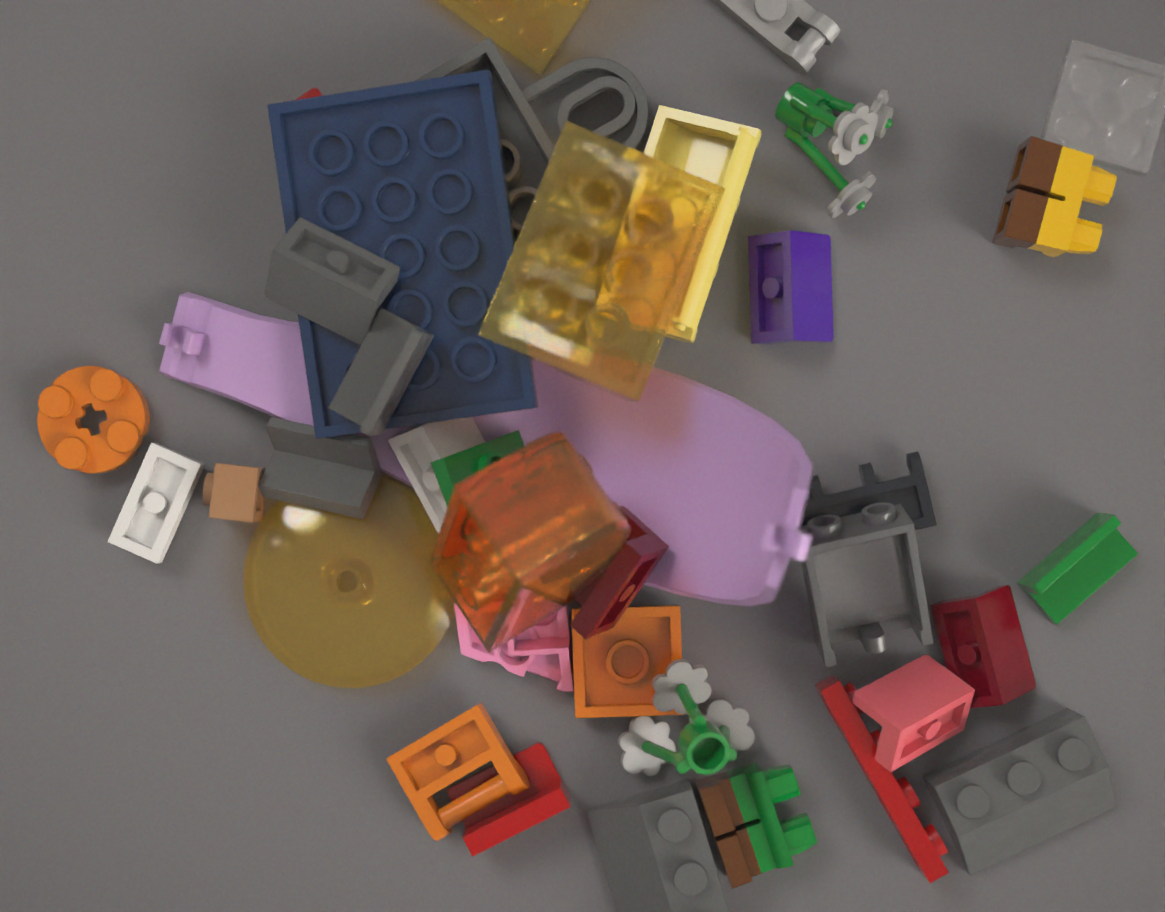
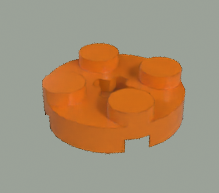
(77, 446)

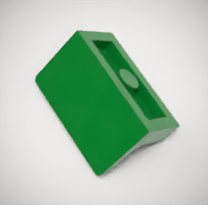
(1078, 567)

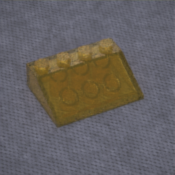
(601, 262)

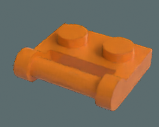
(448, 756)

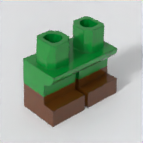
(746, 822)

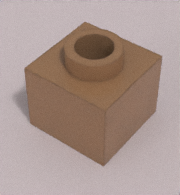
(234, 492)

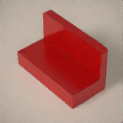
(514, 813)

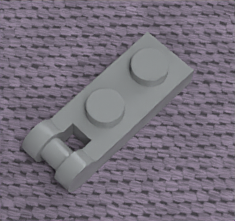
(773, 18)

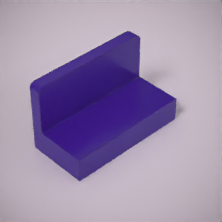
(790, 287)

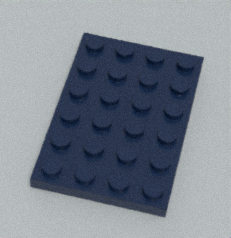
(424, 186)

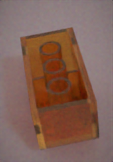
(526, 538)

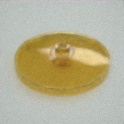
(359, 633)

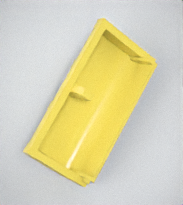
(717, 153)

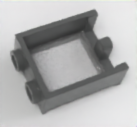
(864, 579)

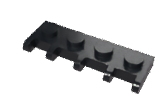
(909, 491)

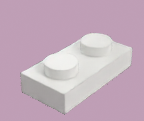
(156, 503)

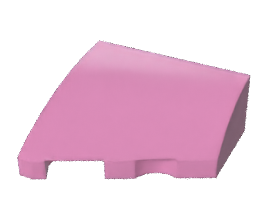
(539, 650)

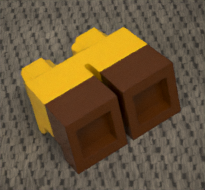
(1046, 200)

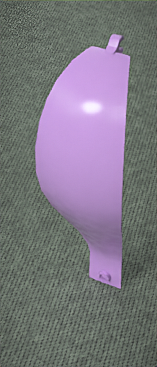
(683, 458)

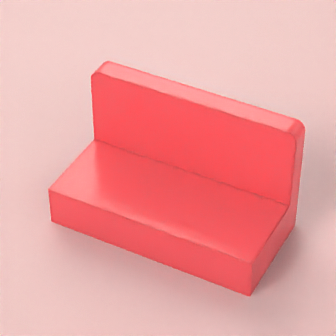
(916, 708)

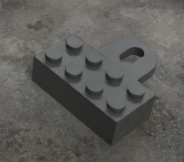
(535, 117)

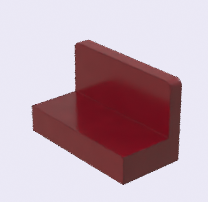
(615, 590)
(985, 645)

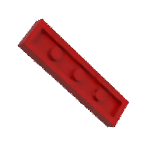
(894, 795)

